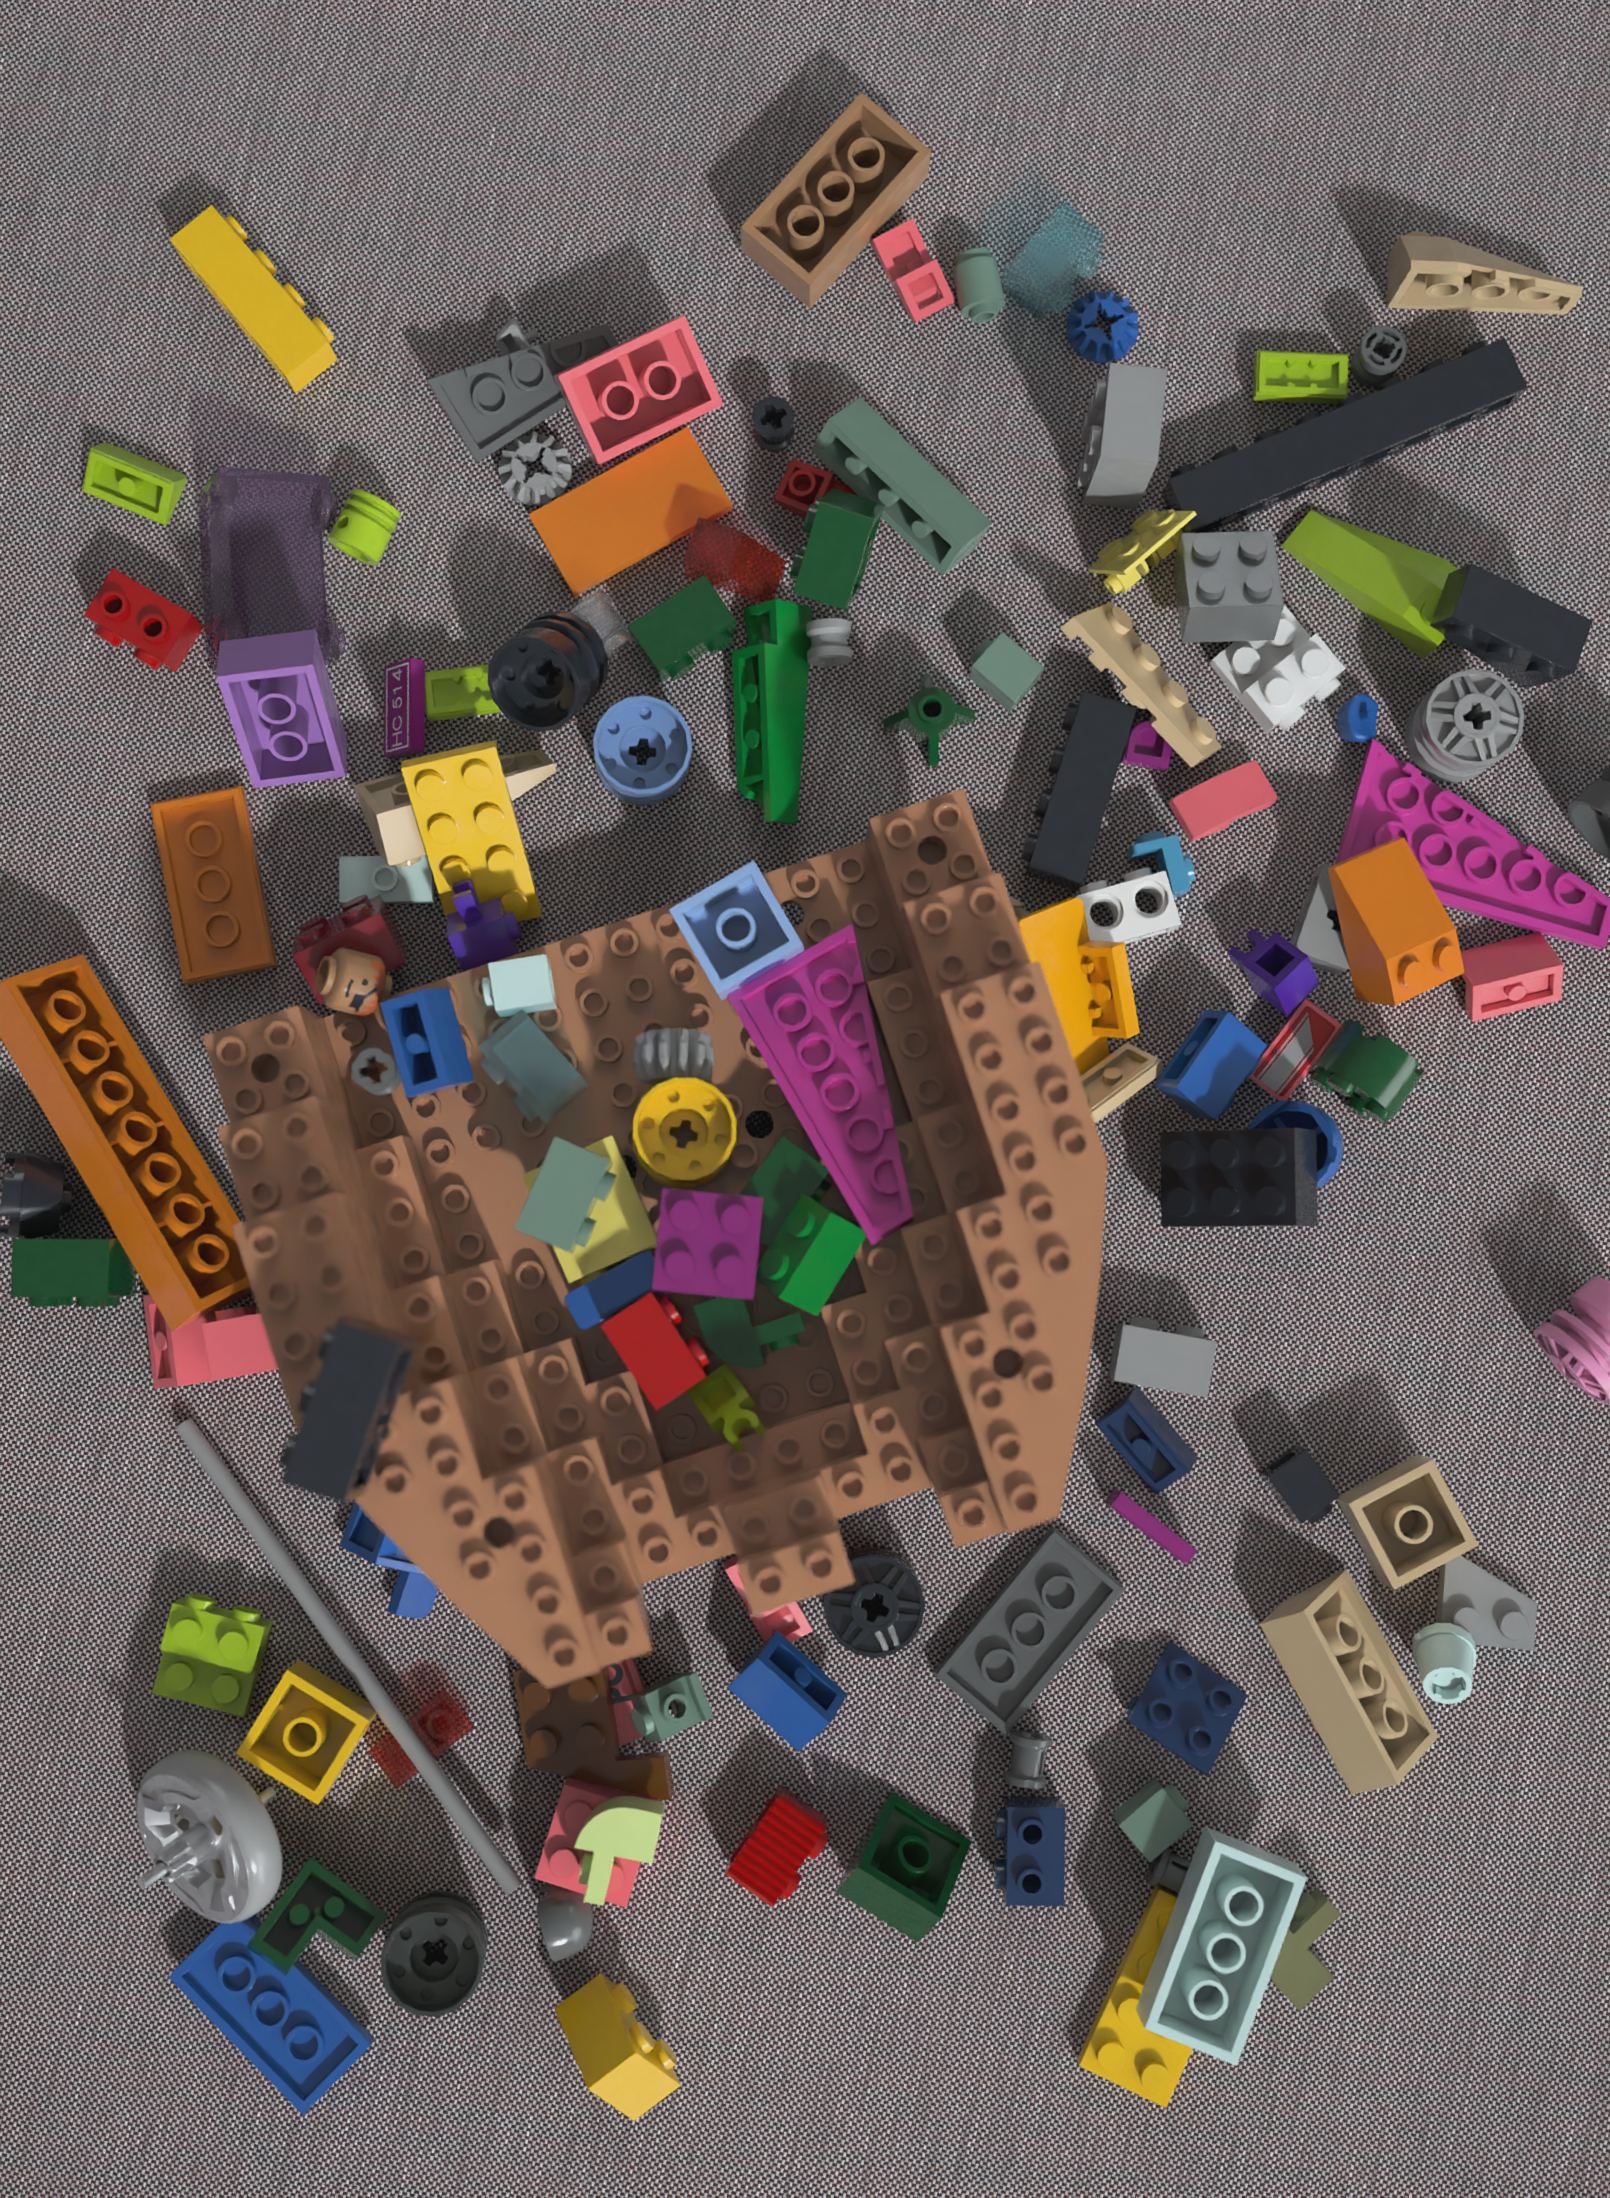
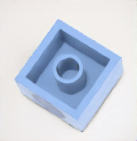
(737, 929)

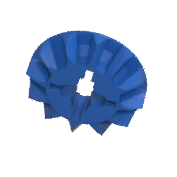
(1092, 342)

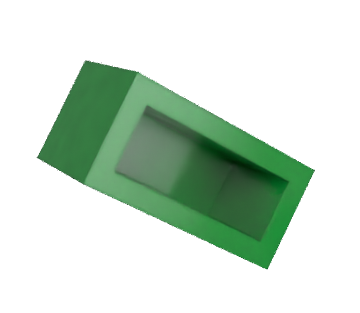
(809, 1254)

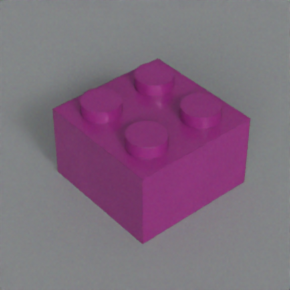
(707, 1244)

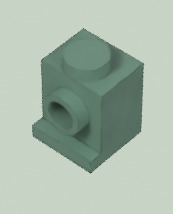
(687, 1701)

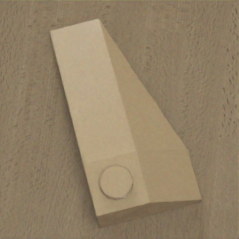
(1456, 276)
(392, 817)

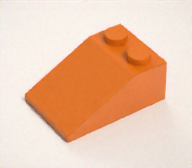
(1393, 925)

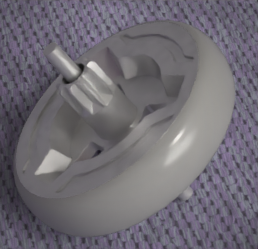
(209, 1836)

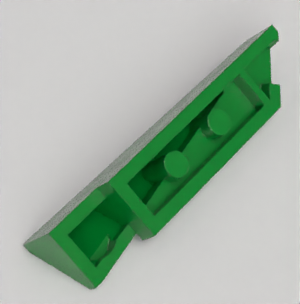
(771, 706)

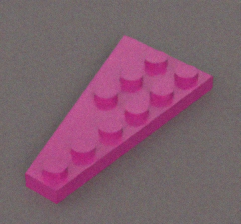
(1469, 854)
(824, 1052)

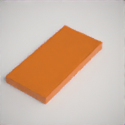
(630, 511)
(213, 885)

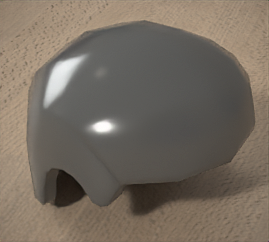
(564, 1921)

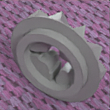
(541, 487)

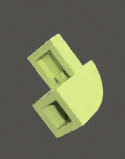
(618, 1828)

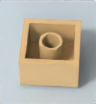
(1406, 1521)

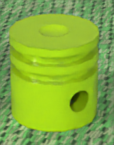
(364, 527)

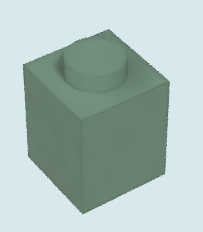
(1004, 670)
(1154, 1818)

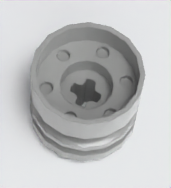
(1451, 747)

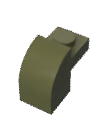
(1297, 1968)

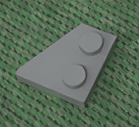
(1485, 1606)

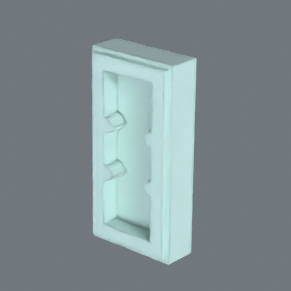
(393, 883)

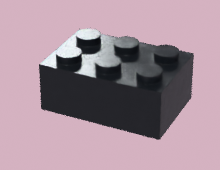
(1239, 1178)
(347, 1409)

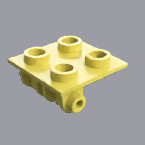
(1152, 539)

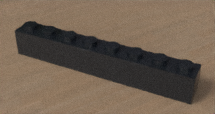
(1346, 438)

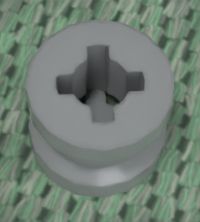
(829, 642)

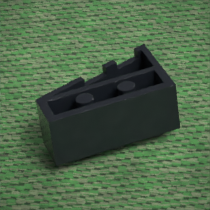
(1510, 626)

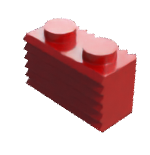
(778, 1846)

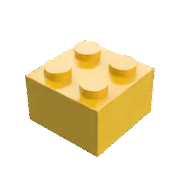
(307, 1731)

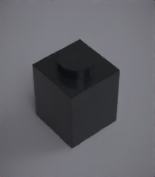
(1300, 1486)

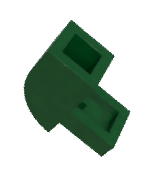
(735, 1339)

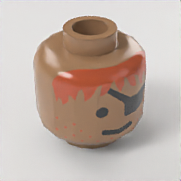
(353, 981)

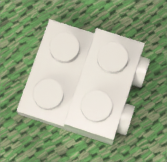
(1280, 673)

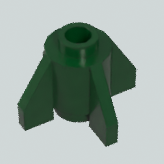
(925, 728)

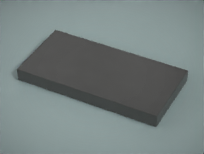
(1028, 1630)

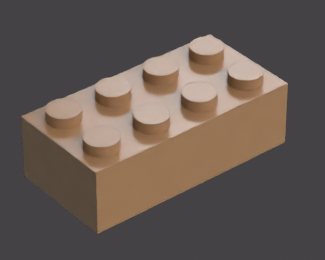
(835, 200)

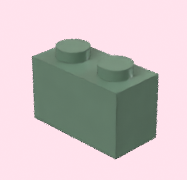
(565, 1196)

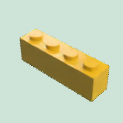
(254, 298)

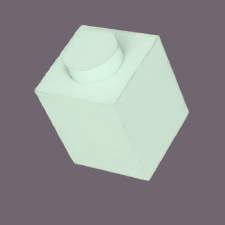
(520, 985)

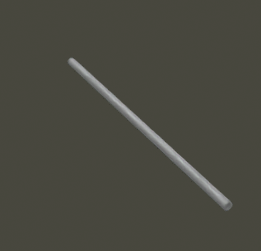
(349, 1657)

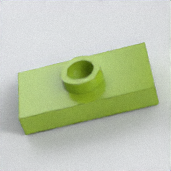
(1300, 377)
(458, 693)

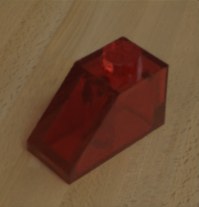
(733, 561)

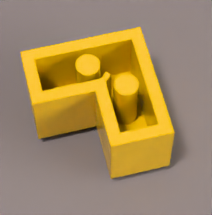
(614, 2049)

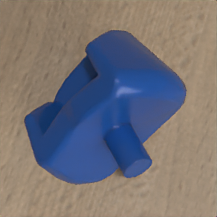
(1358, 719)

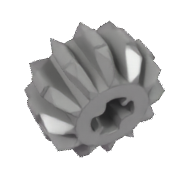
(673, 1054)

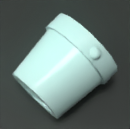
(1445, 1661)

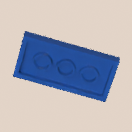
(278, 2021)

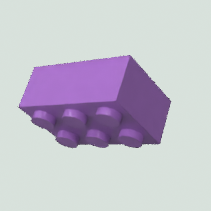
(282, 708)

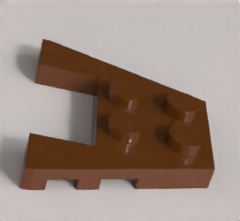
(575, 1735)

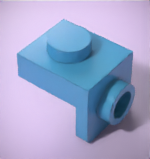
(1168, 858)

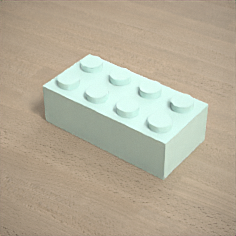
(1220, 1945)

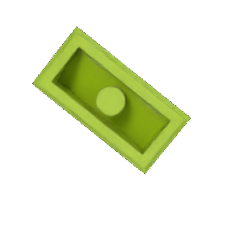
(133, 482)

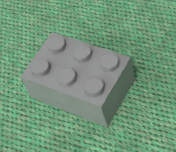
(1122, 435)

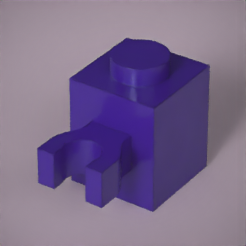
(480, 930)
(1276, 970)

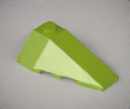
(1377, 575)

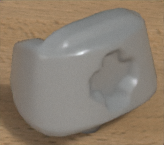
(512, 338)

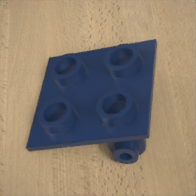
(1186, 1708)

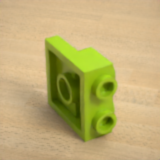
(212, 1654)

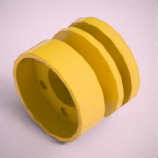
(688, 1104)

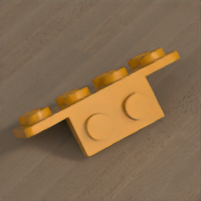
(1085, 979)

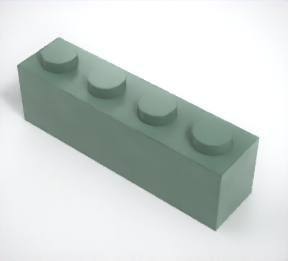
(892, 472)

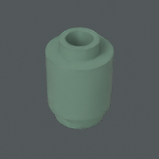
(978, 285)

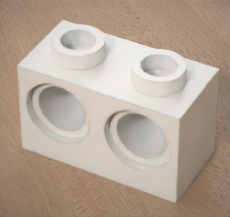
(1128, 921)

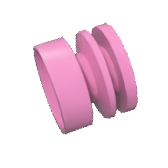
(1582, 1345)

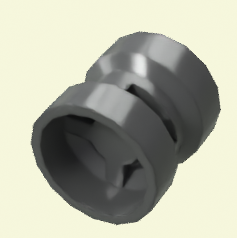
(1373, 366)

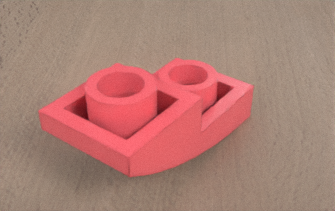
(1222, 800)

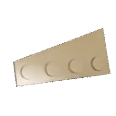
(1143, 680)

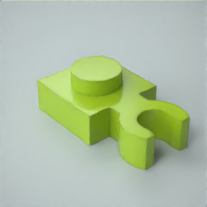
(726, 1405)

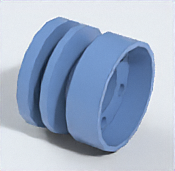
(642, 723)

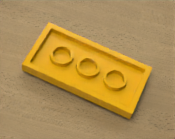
(471, 827)
(1117, 2041)

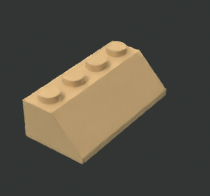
(1350, 1683)

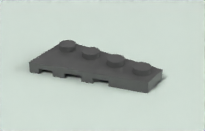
(514, 391)

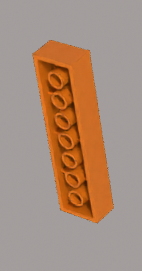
(124, 1138)

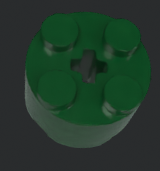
(1366, 1071)

